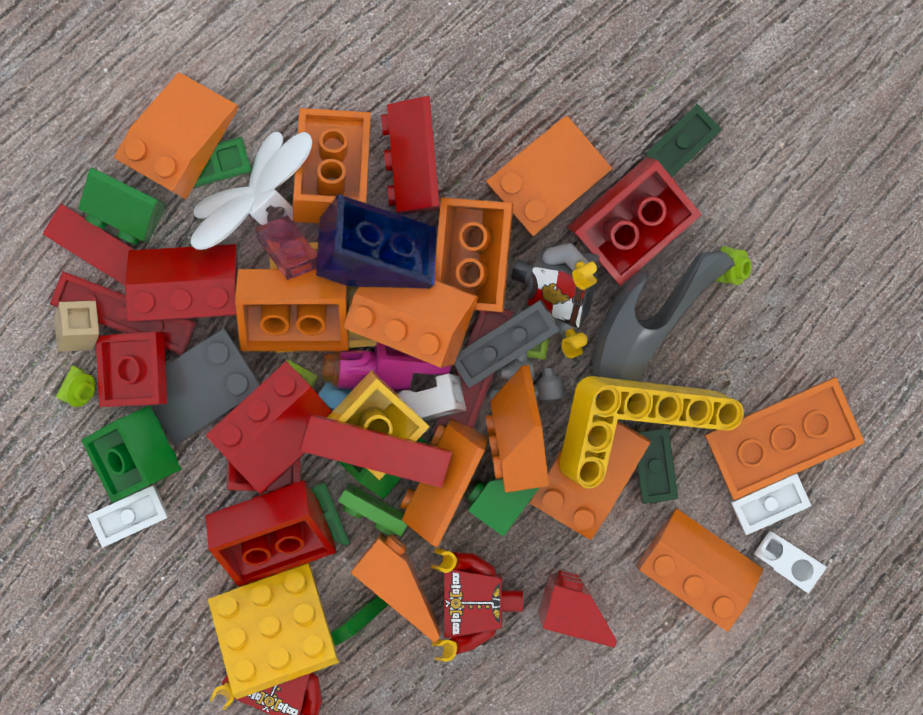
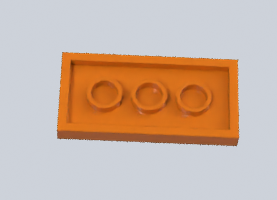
(785, 438)

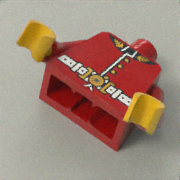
(472, 602)
(292, 697)

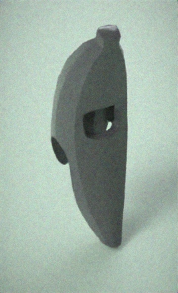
(628, 344)

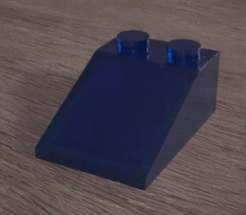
(374, 247)

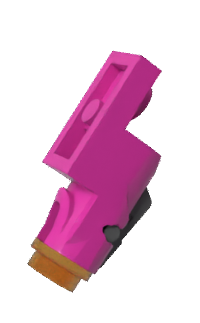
(394, 367)

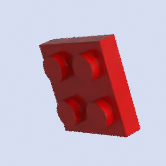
(131, 369)

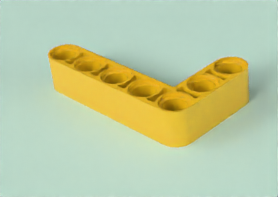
(643, 407)

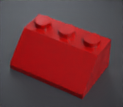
(411, 156)
(634, 220)
(181, 283)
(268, 427)
(269, 534)
(572, 611)

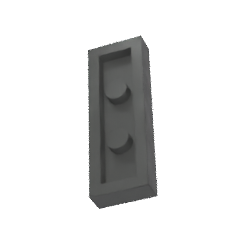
(506, 343)

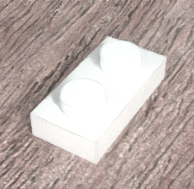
(770, 504)
(128, 516)

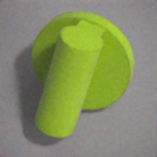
(740, 271)
(77, 387)

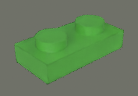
(361, 503)

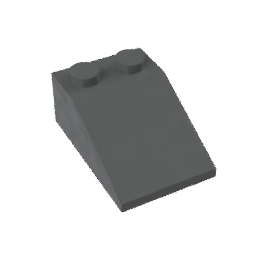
(205, 385)

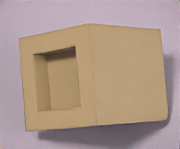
(76, 326)

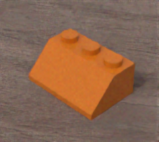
(475, 249)
(290, 313)
(414, 320)
(517, 435)
(431, 507)
(700, 569)

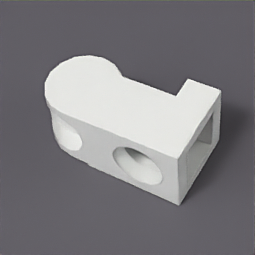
(437, 401)
(790, 561)

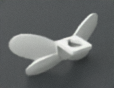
(229, 208)

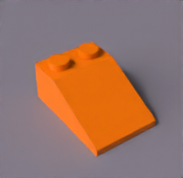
(177, 134)
(335, 161)
(548, 176)
(588, 508)
(391, 576)

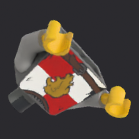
(565, 285)

